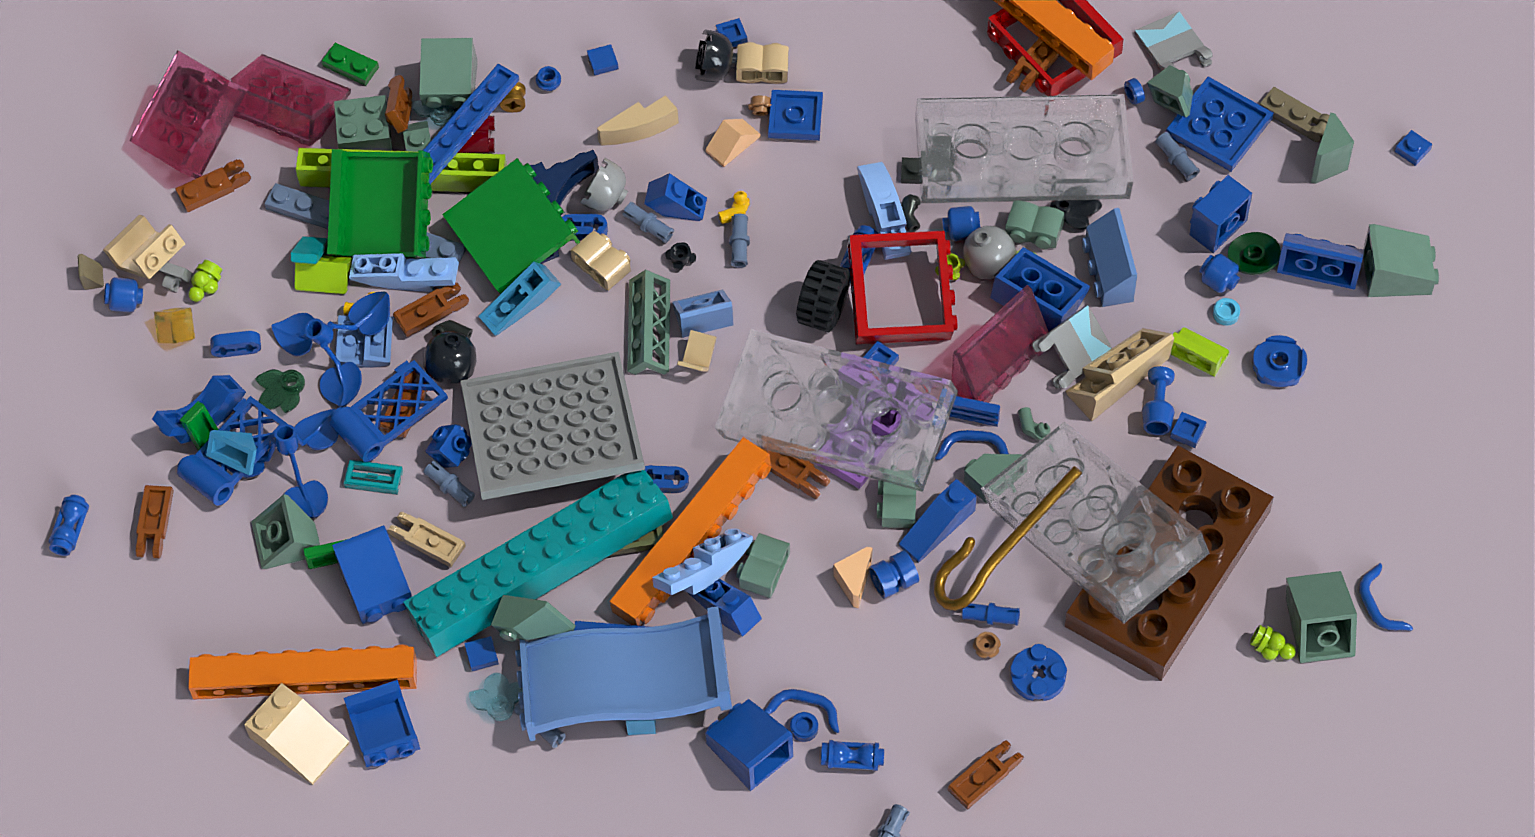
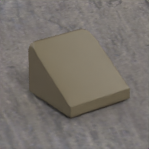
(90, 272)

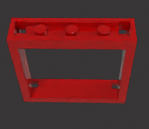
(1013, 50)
(867, 335)

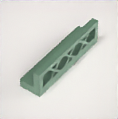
(643, 319)

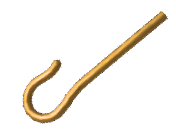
(1001, 551)

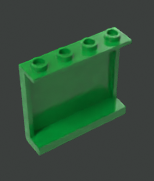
(379, 203)
(510, 224)

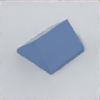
(704, 312)

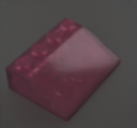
(288, 99)
(188, 115)
(999, 348)

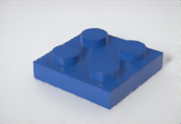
(795, 115)

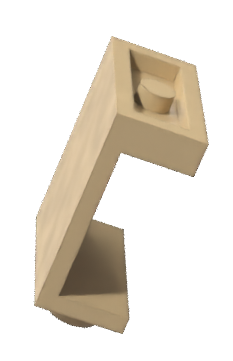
(142, 249)

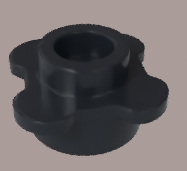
(680, 249)

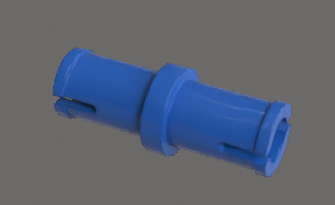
(991, 614)

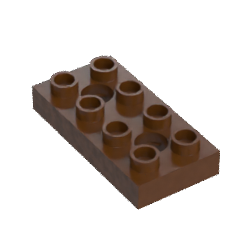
(1158, 636)

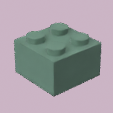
(363, 124)

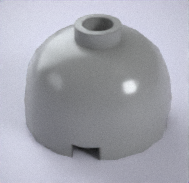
(606, 187)
(988, 251)

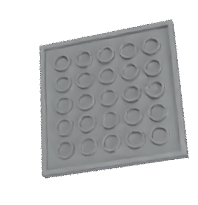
(551, 425)

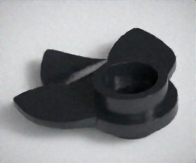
(1077, 211)

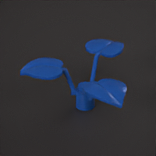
(298, 331)
(318, 435)

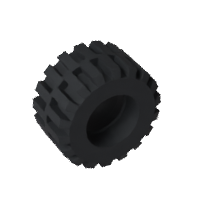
(823, 296)

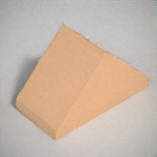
(731, 140)
(853, 573)

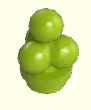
(204, 280)
(1270, 643)

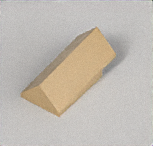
(1120, 370)

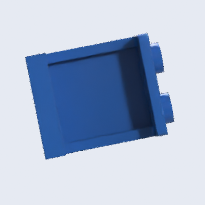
(382, 724)

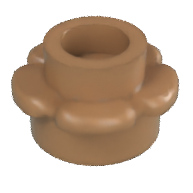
(760, 105)
(990, 639)

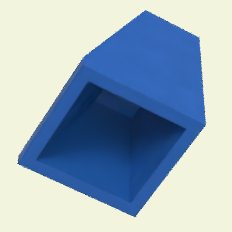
(372, 574)
(750, 743)

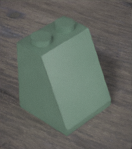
(447, 71)
(1398, 263)
(1321, 616)

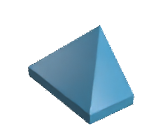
(233, 449)

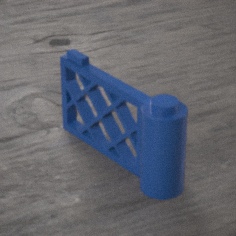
(365, 436)
(213, 480)

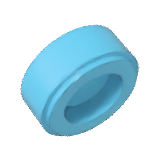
(1226, 311)

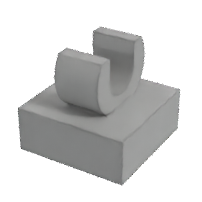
(174, 276)

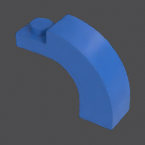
(219, 398)

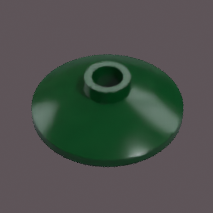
(1255, 252)

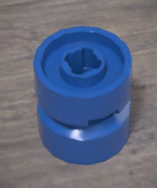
(891, 575)

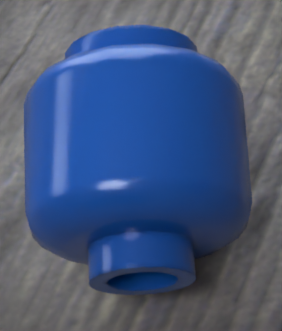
(961, 222)
(1219, 273)
(122, 294)

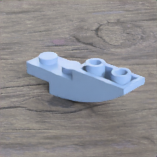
(883, 205)
(399, 273)
(709, 563)

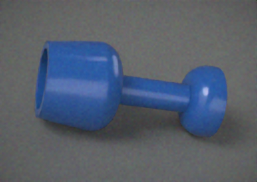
(1158, 413)

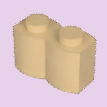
(762, 63)
(601, 260)

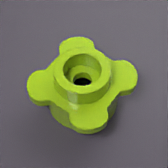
(957, 264)

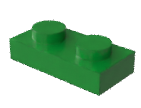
(350, 64)

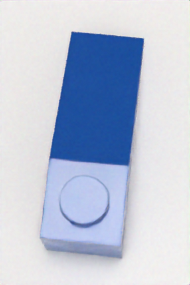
(939, 520)

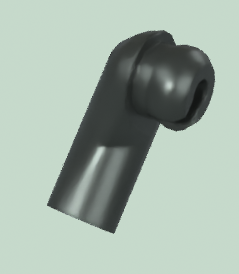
(909, 205)
(451, 325)

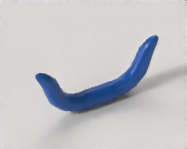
(971, 435)
(1371, 606)
(807, 697)

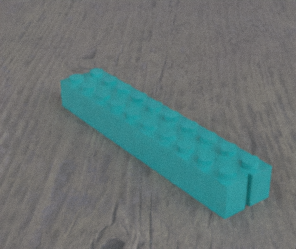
(538, 559)

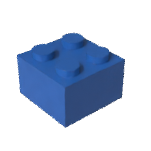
(1220, 213)

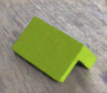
(326, 276)
(1198, 351)

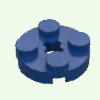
(1274, 374)
(1038, 658)

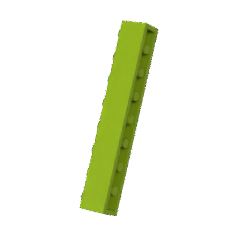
(461, 174)

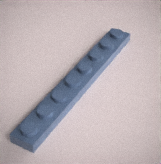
(316, 212)

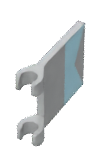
(1172, 40)
(1077, 343)

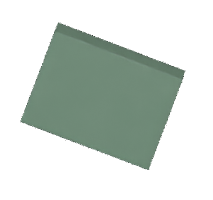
(1334, 151)

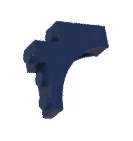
(564, 177)

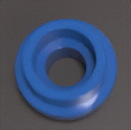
(548, 73)

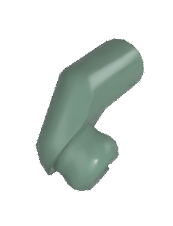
(1031, 428)

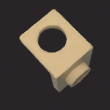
(698, 351)

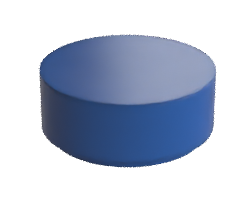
(1134, 91)
(804, 726)

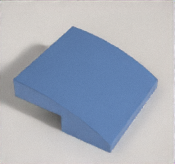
(363, 349)

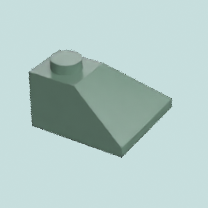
(283, 533)
(528, 619)

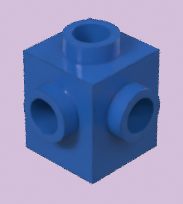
(449, 445)

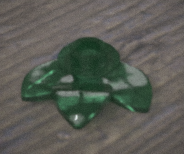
(278, 392)

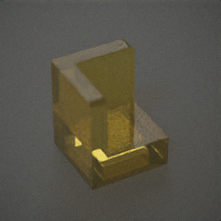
(174, 325)

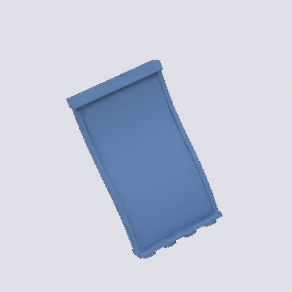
(623, 674)

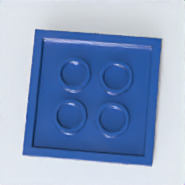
(1220, 124)

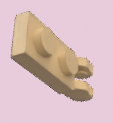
(428, 539)

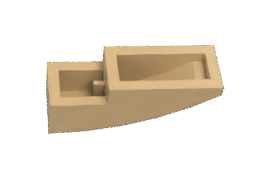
(638, 122)

